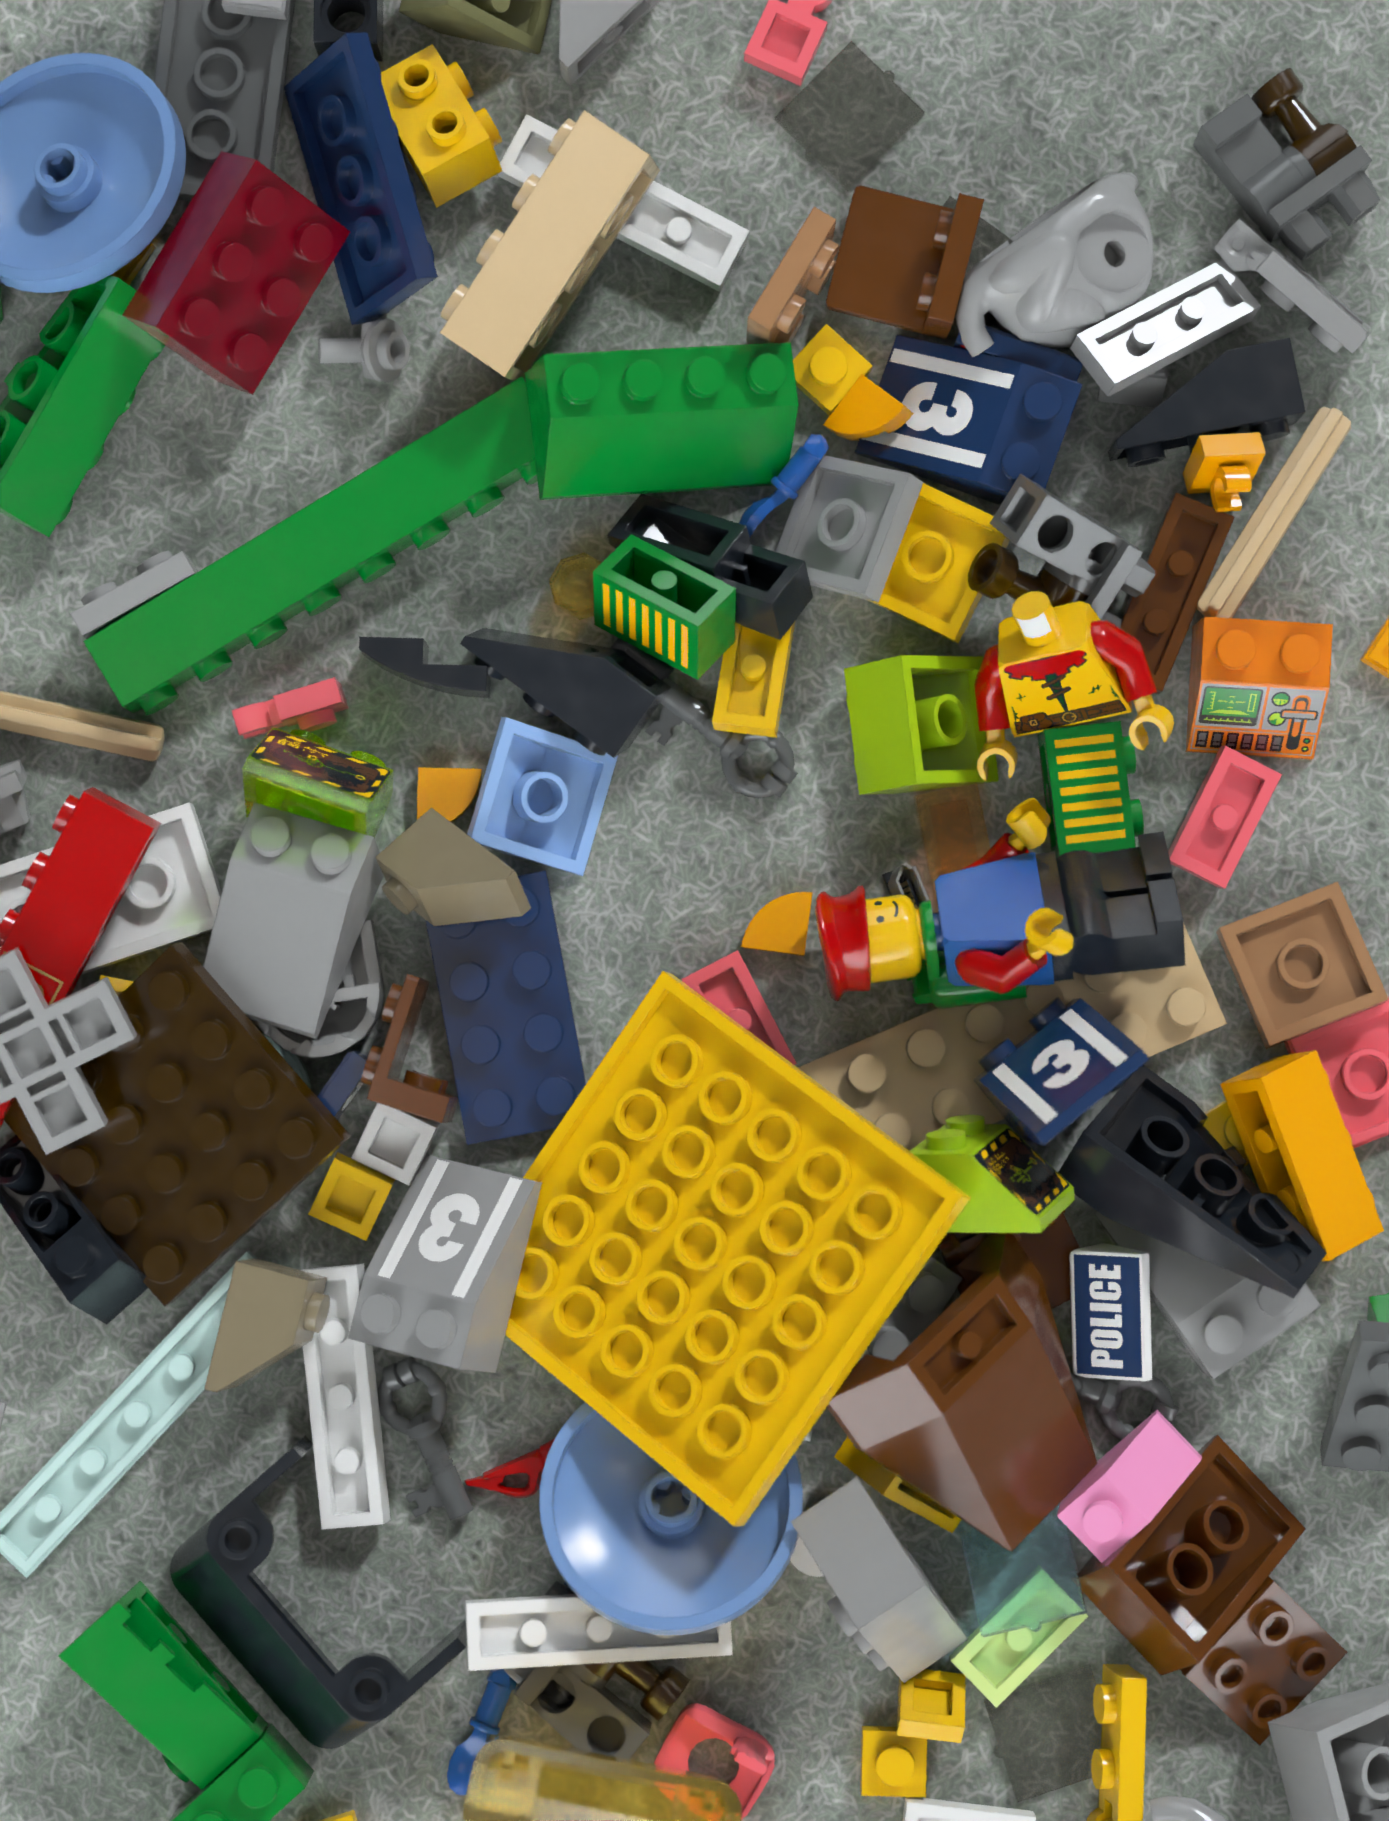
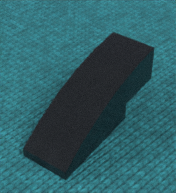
(768, 584)

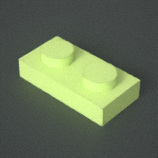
(1006, 1659)

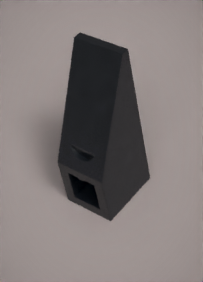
(1237, 393)
(585, 685)
(66, 1236)

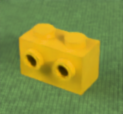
(437, 126)

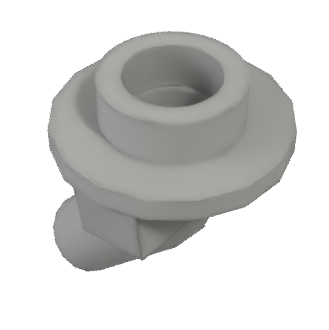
(373, 350)

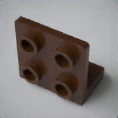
(903, 260)
(417, 1092)

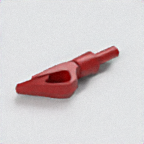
(530, 1463)

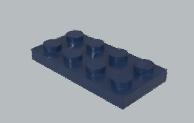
(361, 177)
(509, 1019)

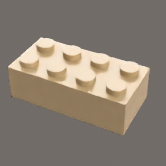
(550, 246)

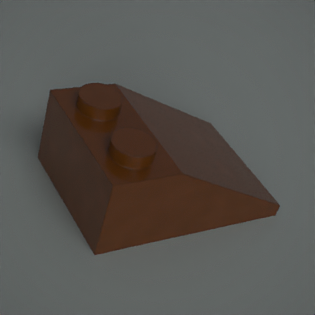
(1194, 1562)

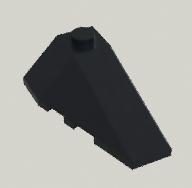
(1169, 1178)

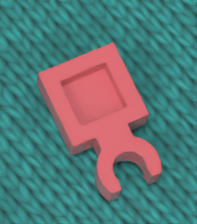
(787, 38)
(308, 706)

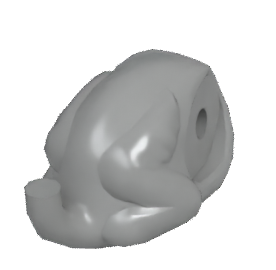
(1062, 269)

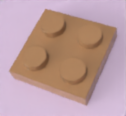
(803, 268)
(1302, 965)

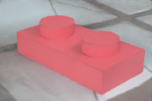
(1223, 817)
(734, 992)

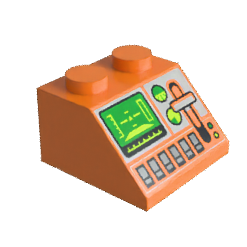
(1258, 686)

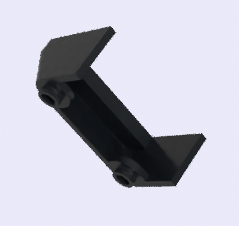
(219, 1583)

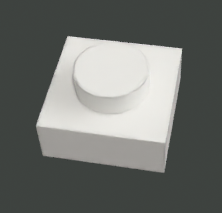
(394, 1143)

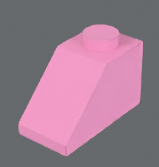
(1128, 1486)

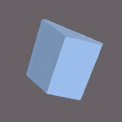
(541, 797)

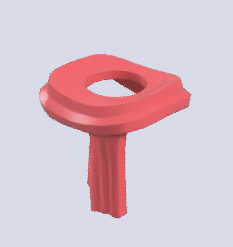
(749, 1749)

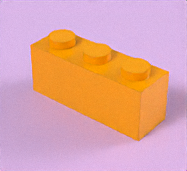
(1303, 1149)

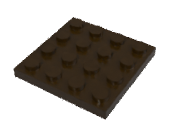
(198, 1128)

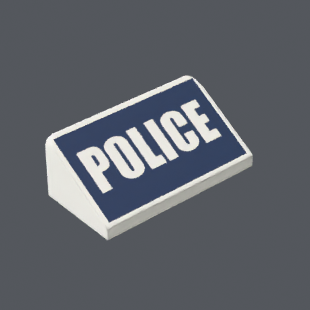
(1111, 1313)

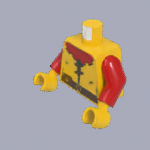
(1059, 672)

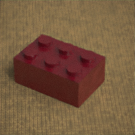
(236, 272)

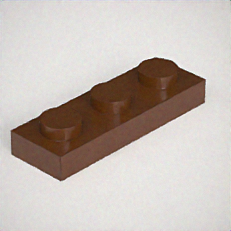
(1183, 563)

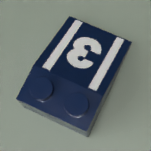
(972, 418)
(1057, 1069)

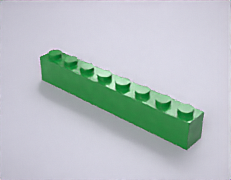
(318, 552)

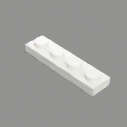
(661, 224)
(345, 1412)
(568, 1632)

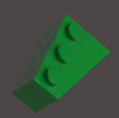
(165, 1687)

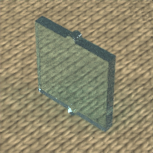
(1023, 1585)

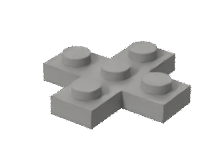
(48, 1044)

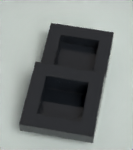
(409, 661)

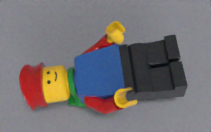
(1010, 921)

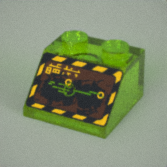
(317, 781)

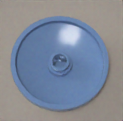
(83, 170)
(649, 1546)

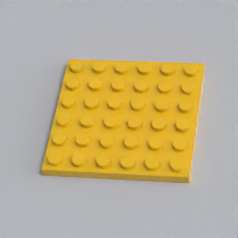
(716, 1246)

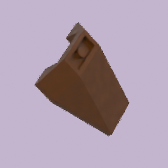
(978, 1402)

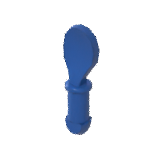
(788, 481)
(484, 1723)

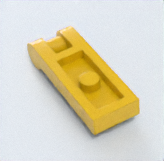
(1120, 1763)

